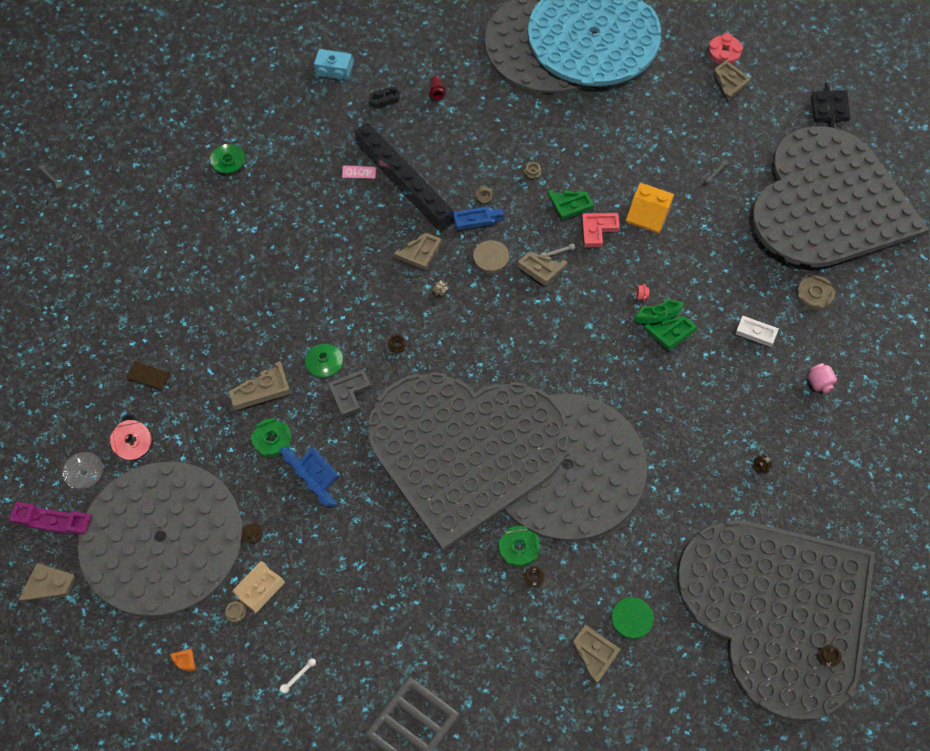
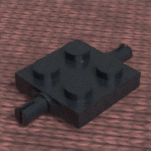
(831, 105)

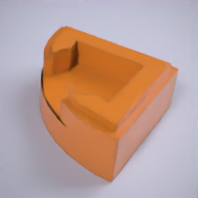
(184, 660)

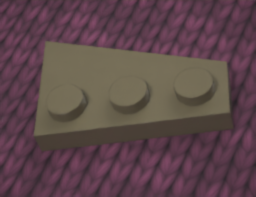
(266, 387)

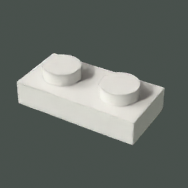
(757, 331)

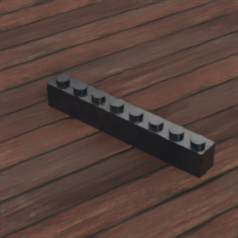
(404, 177)

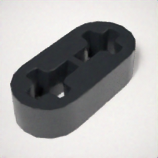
(384, 97)

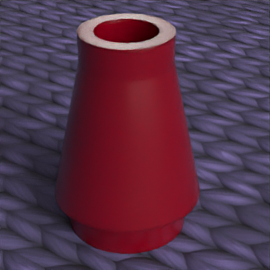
(437, 89)

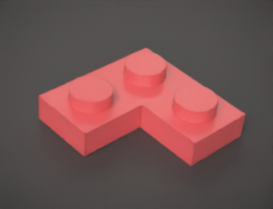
(597, 223)

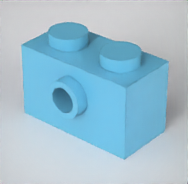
(333, 64)

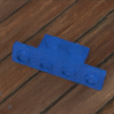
(314, 471)

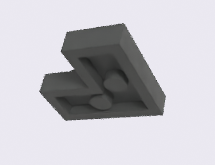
(345, 390)

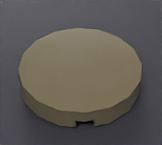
(491, 256)
(815, 292)

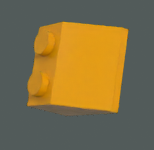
(649, 208)

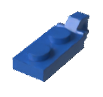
(477, 217)

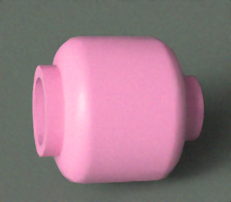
(822, 378)

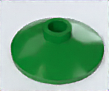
(227, 158)
(323, 367)

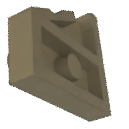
(541, 267)

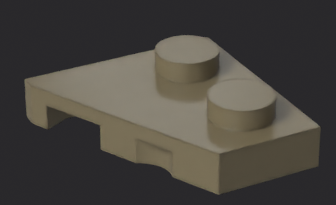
(730, 79)
(420, 251)
(47, 583)
(595, 652)

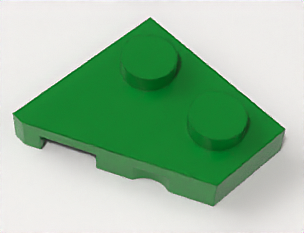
(570, 203)
(671, 332)

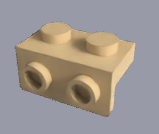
(258, 587)

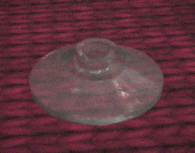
(77, 465)

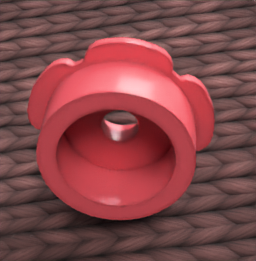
(642, 292)

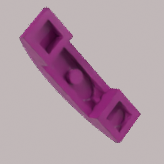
(50, 520)

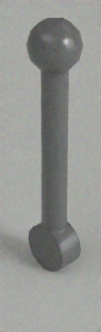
(707, 180)
(59, 185)

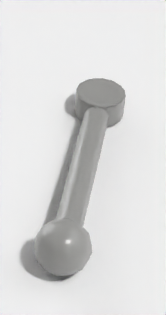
(571, 247)

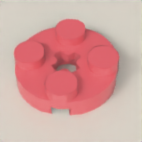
(728, 42)
(122, 432)

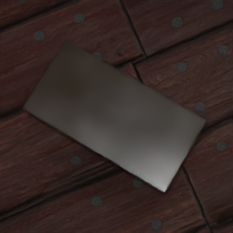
(148, 376)

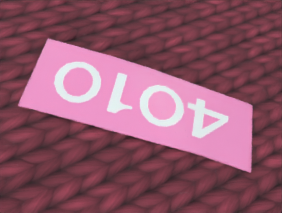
(358, 172)

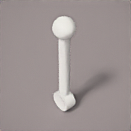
(285, 687)

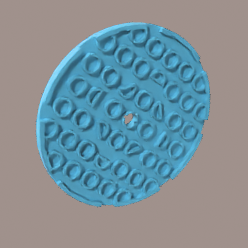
(619, 51)

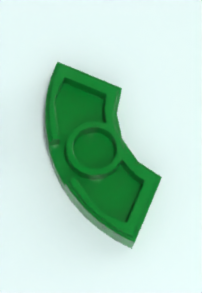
(660, 312)

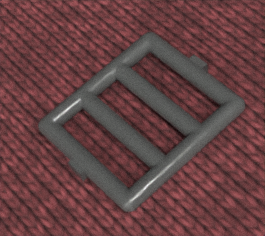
(397, 699)

